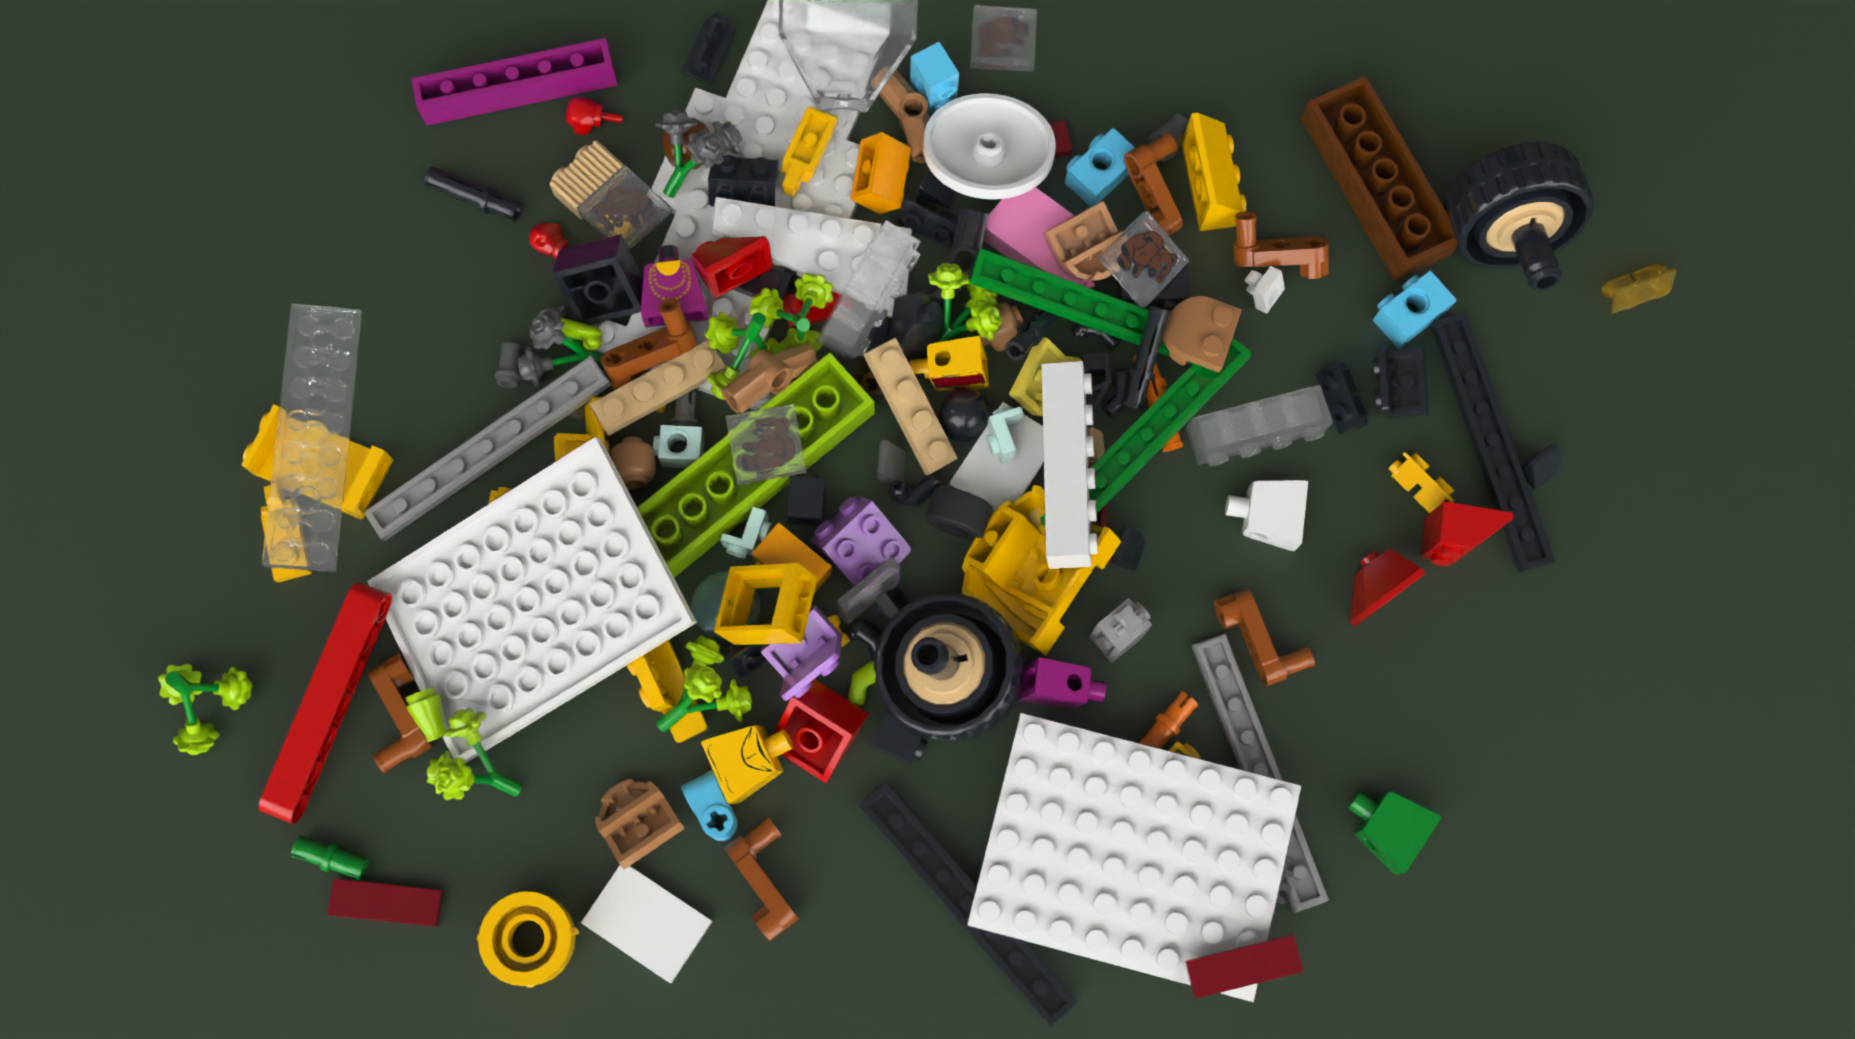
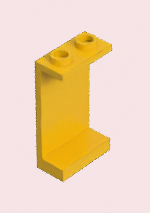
(364, 467)

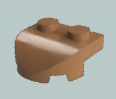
(1082, 240)
(1201, 332)
(636, 820)

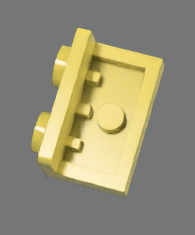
(1028, 385)

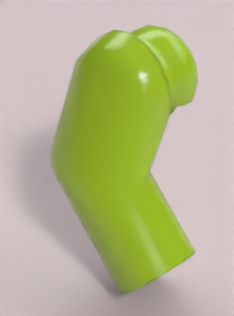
(587, 333)
(860, 681)

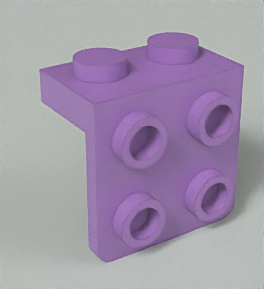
(859, 539)
(806, 660)

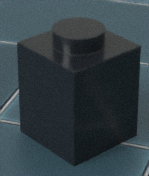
(806, 499)
(898, 741)

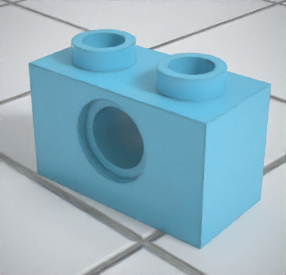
(934, 76)
(1092, 183)
(1402, 324)

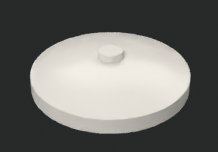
(989, 146)

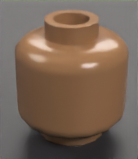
(1011, 320)
(634, 462)

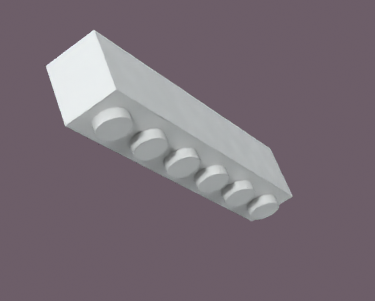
(1066, 465)

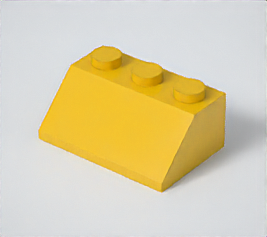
(1212, 173)

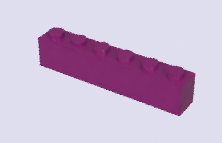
(514, 82)

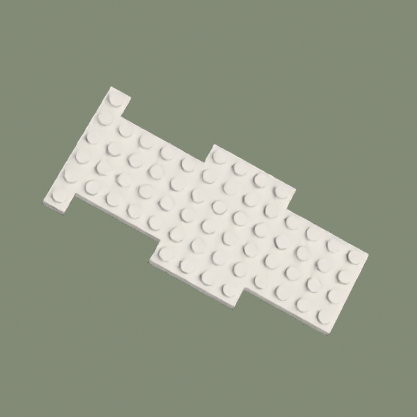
(766, 109)

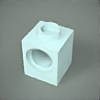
(670, 434)

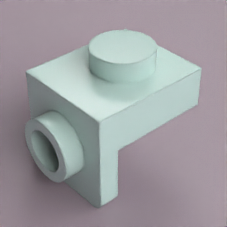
(1000, 440)
(755, 532)

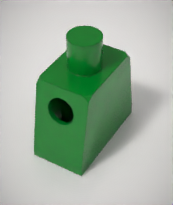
(1393, 828)

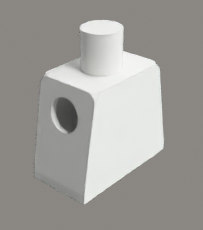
(1272, 512)

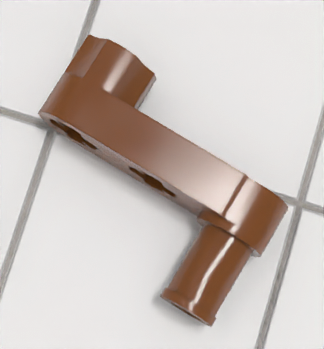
(1150, 184)
(1307, 252)
(627, 360)
(1243, 611)
(388, 681)
(776, 913)

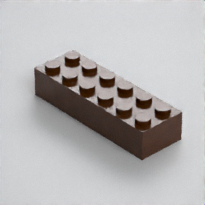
(1380, 178)

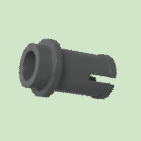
(508, 372)
(685, 410)

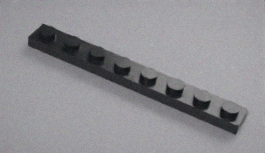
(1492, 442)
(957, 894)

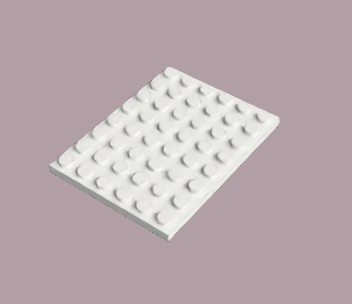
(533, 598)
(1131, 852)

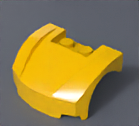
(1013, 573)

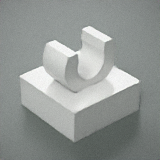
(1265, 288)

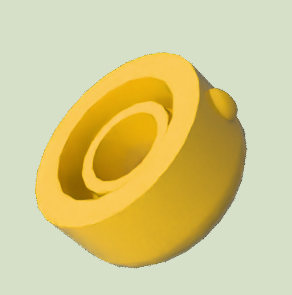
(497, 935)

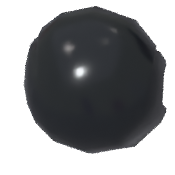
(964, 414)

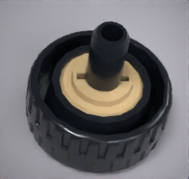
(1520, 209)
(949, 666)

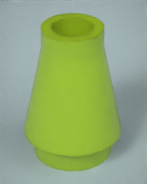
(427, 713)

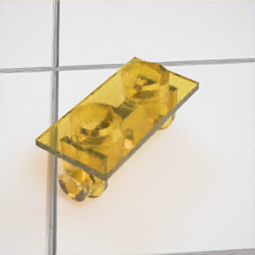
(1650, 284)

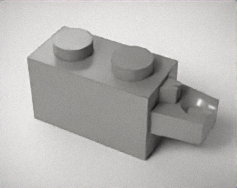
(1121, 629)

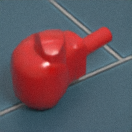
(584, 114)
(547, 239)

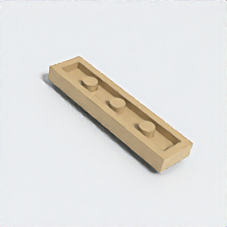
(657, 388)
(910, 406)

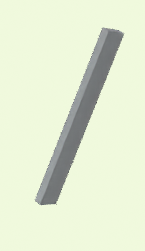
(487, 448)
(1255, 756)

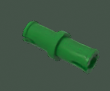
(330, 857)

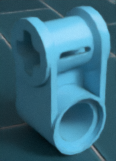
(708, 802)

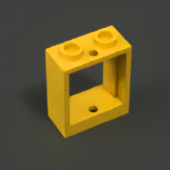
(791, 610)

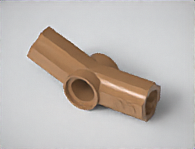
(901, 100)
(768, 374)

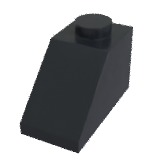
(916, 323)

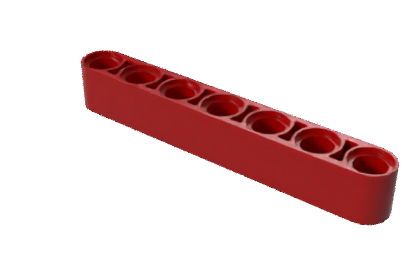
(325, 703)

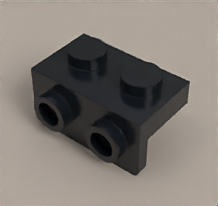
(744, 180)
(1401, 382)

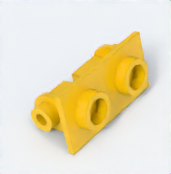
(1414, 472)

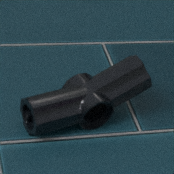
(967, 237)

